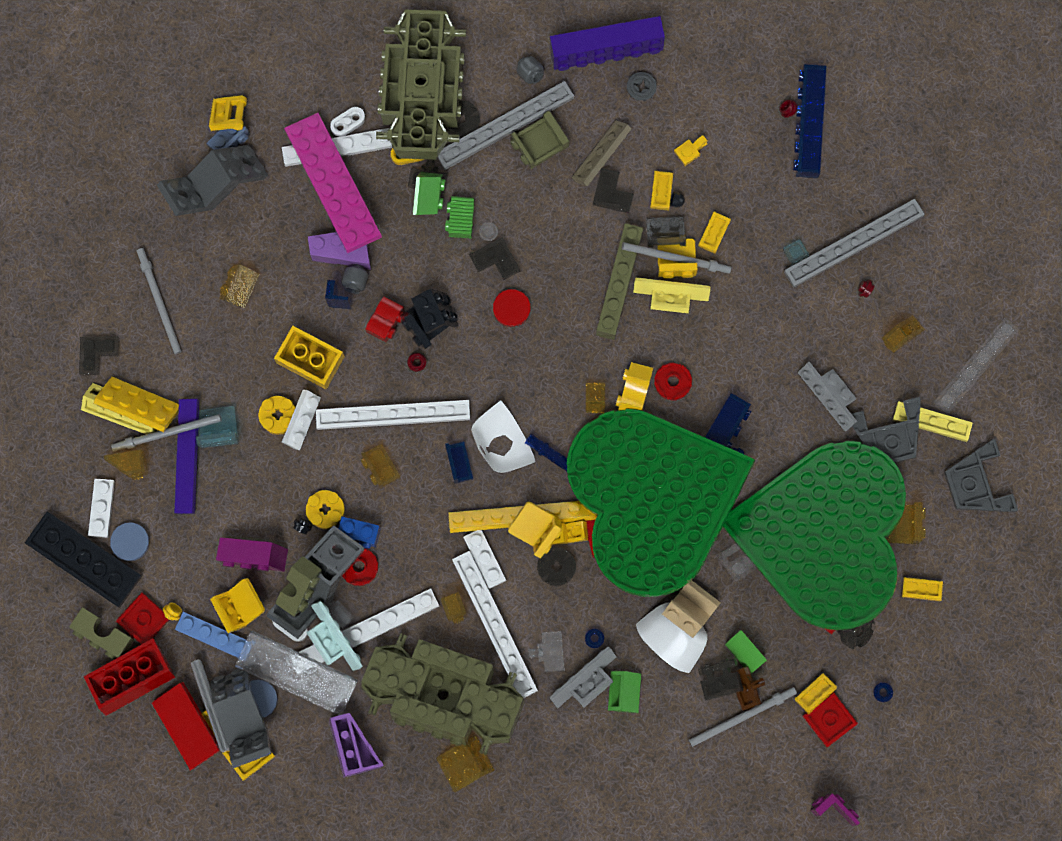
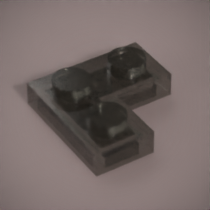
(607, 195)
(497, 254)
(92, 349)

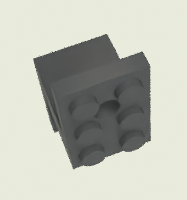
(212, 180)
(332, 567)
(240, 717)

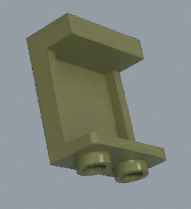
(540, 141)

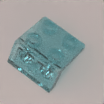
(219, 433)

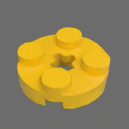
(270, 407)
(329, 499)

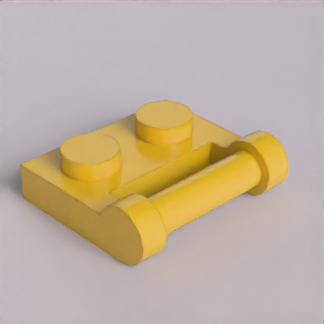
(221, 113)

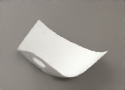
(500, 422)
(670, 641)

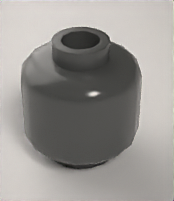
(530, 69)
(354, 279)

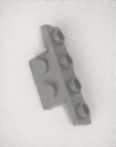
(832, 394)
(587, 682)

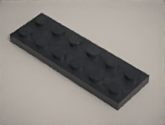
(83, 559)

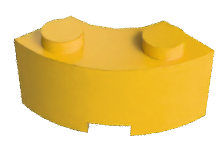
(635, 388)

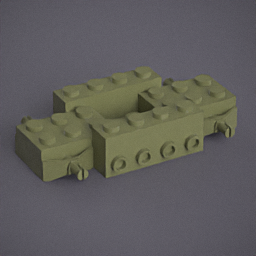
(424, 110)
(414, 688)

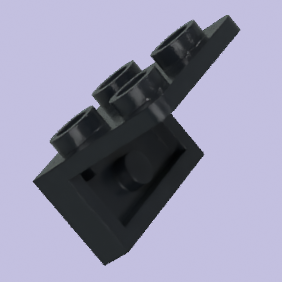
(434, 310)
(412, 323)

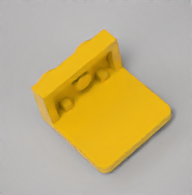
(670, 268)
(536, 528)
(238, 606)

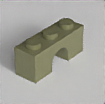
(302, 578)
(86, 626)

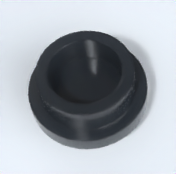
(302, 526)

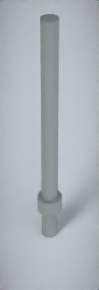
(710, 265)
(146, 268)
(132, 442)
(777, 699)

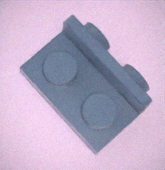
(228, 138)

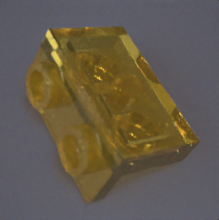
(380, 465)

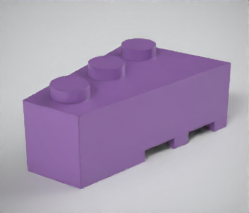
(330, 249)
(352, 747)

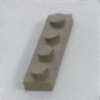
(601, 153)

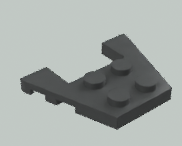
(895, 440)
(970, 485)

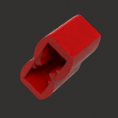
(385, 319)

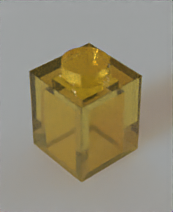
(454, 608)

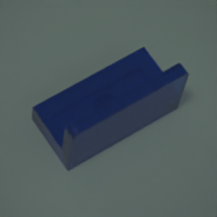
(333, 299)
(459, 462)

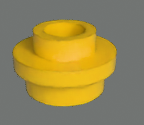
(172, 611)

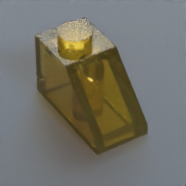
(902, 334)
(129, 463)

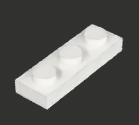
(301, 419)
(101, 508)
(484, 558)

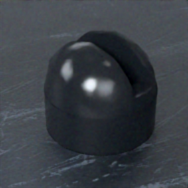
(677, 199)

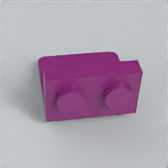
(822, 803)

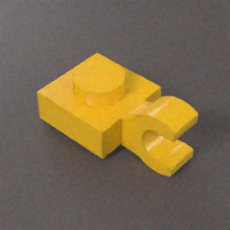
(689, 152)

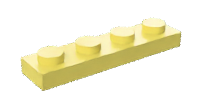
(937, 423)

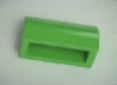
(745, 651)
(624, 692)

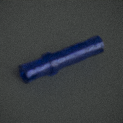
(547, 451)

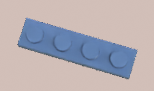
(210, 634)

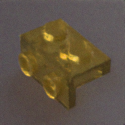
(238, 285)

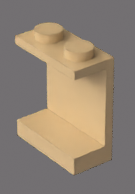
(691, 608)

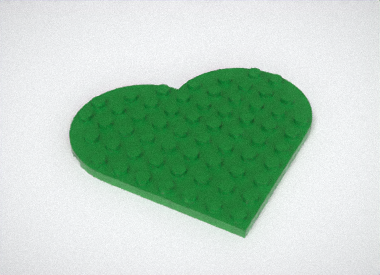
(654, 497)
(824, 533)

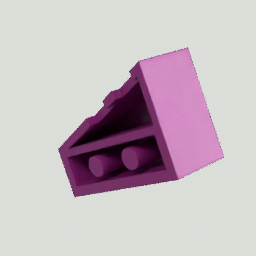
(251, 554)

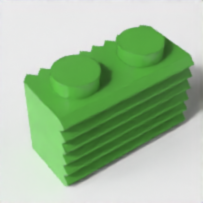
(461, 217)

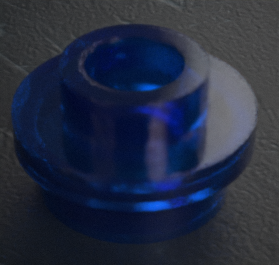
(590, 643)
(889, 692)

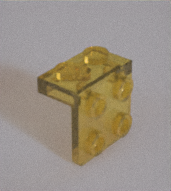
(910, 526)

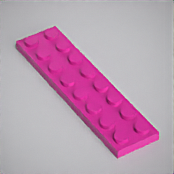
(332, 183)

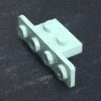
(330, 640)

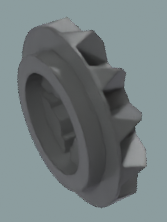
(637, 79)

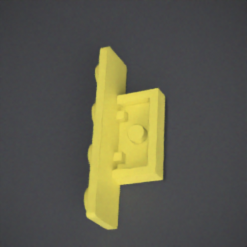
(671, 295)

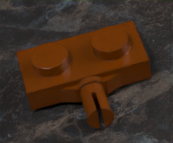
(749, 697)

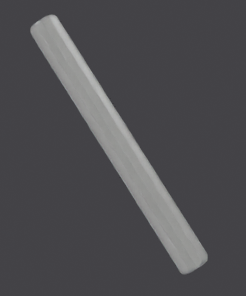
(205, 691)

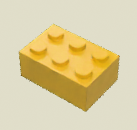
(309, 357)

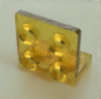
(464, 764)

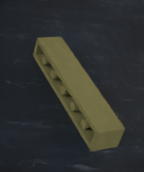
(619, 283)

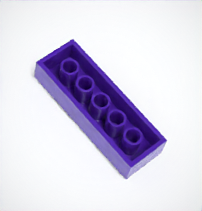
(607, 43)

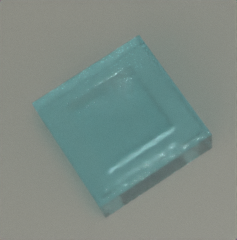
(796, 252)

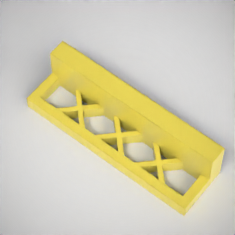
(89, 407)

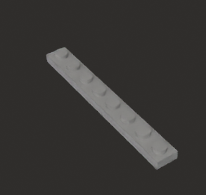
(505, 125)
(854, 243)

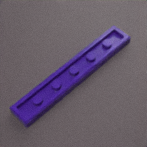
(186, 458)

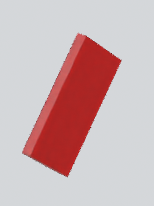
(186, 726)

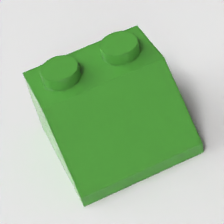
(428, 193)

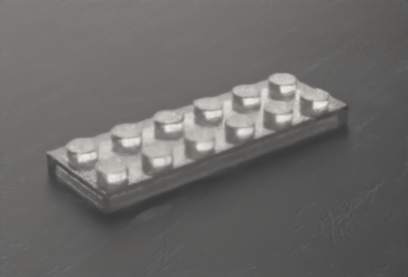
(296, 673)

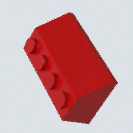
(129, 677)

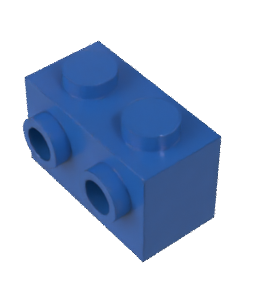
(361, 532)

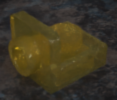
(595, 397)

